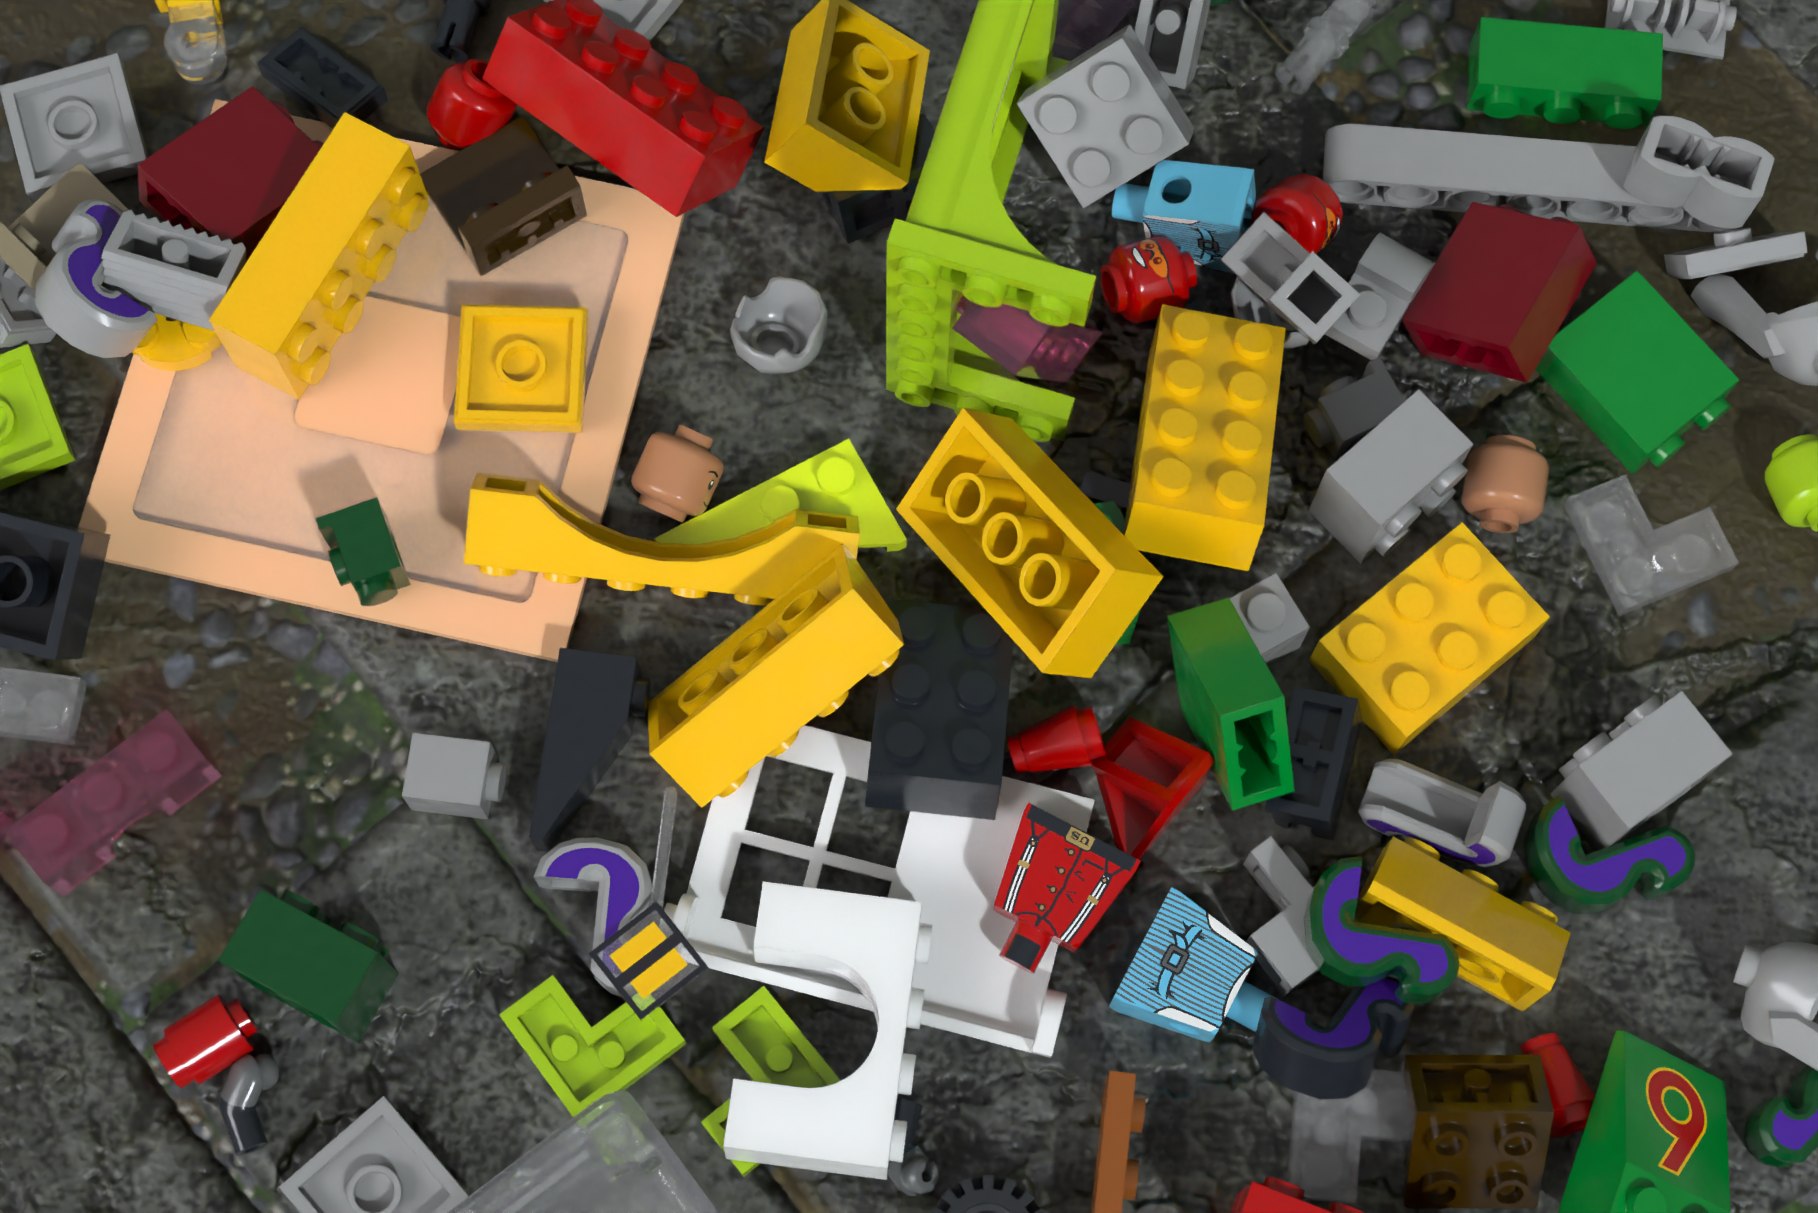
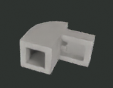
(1290, 278)
(1388, 283)
(1282, 939)

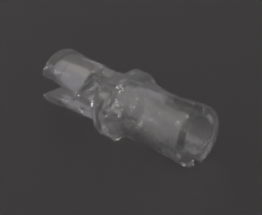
(1323, 40)

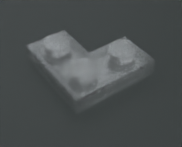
(1642, 562)
(1329, 1135)

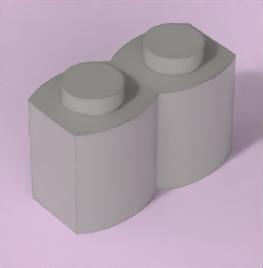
(1706, 175)

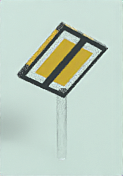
(649, 954)

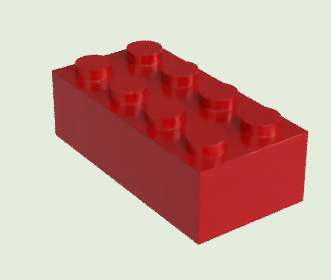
(623, 103)

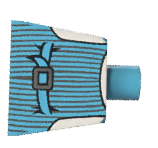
(1193, 205)
(1190, 974)

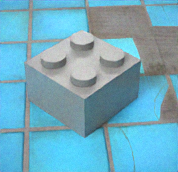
(1106, 116)
(1390, 477)
(1644, 769)

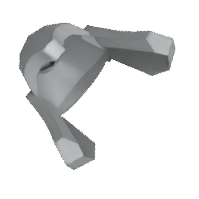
(1785, 338)
(1782, 997)

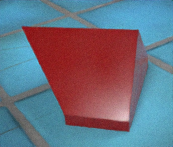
(1147, 782)

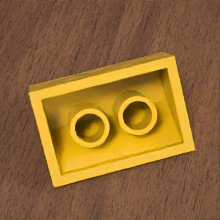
(847, 102)
(1499, 944)

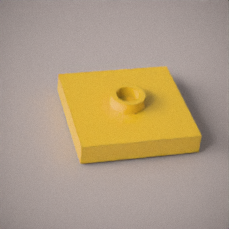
(521, 368)

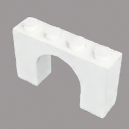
(851, 1122)

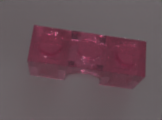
(76, 826)

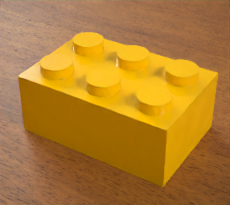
(1428, 637)

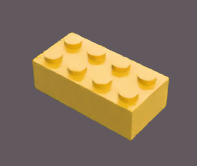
(322, 257)
(1205, 438)
(1028, 544)

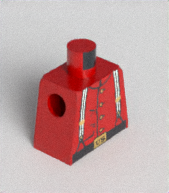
(1056, 886)

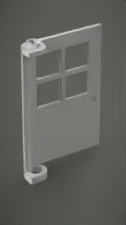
(942, 862)

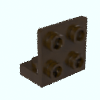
(503, 195)
(1476, 1131)

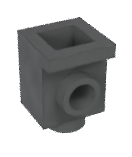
(1352, 409)

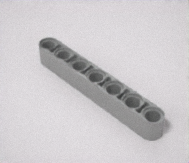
(1461, 168)

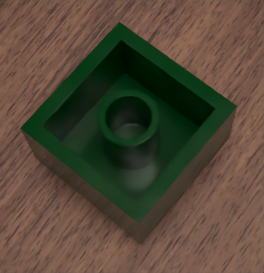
(308, 965)

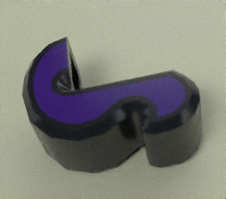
(1336, 1058)

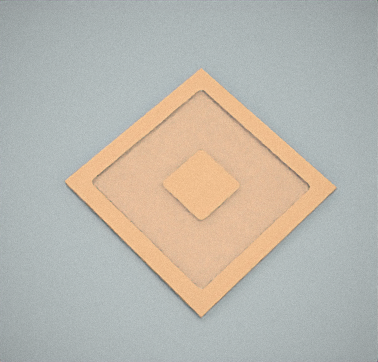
(226, 473)

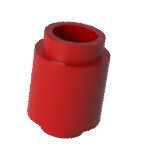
(206, 1040)

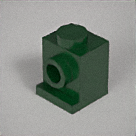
(365, 551)

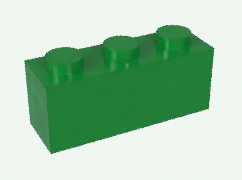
(1564, 72)

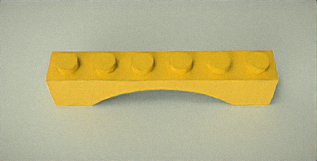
(529, 528)

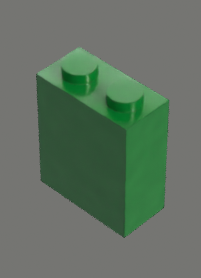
(1637, 374)
(1231, 703)

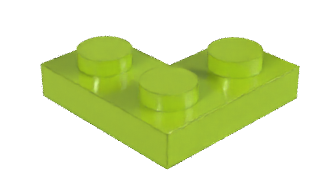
(769, 1052)
(583, 1059)

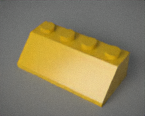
(772, 678)

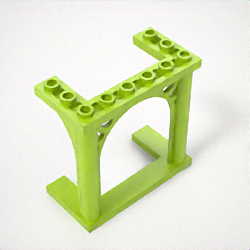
(966, 243)

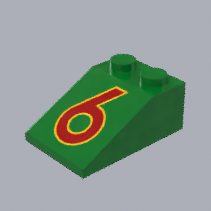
(1651, 1137)

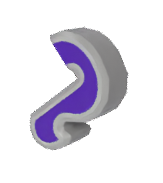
(72, 293)
(1443, 813)
(604, 867)

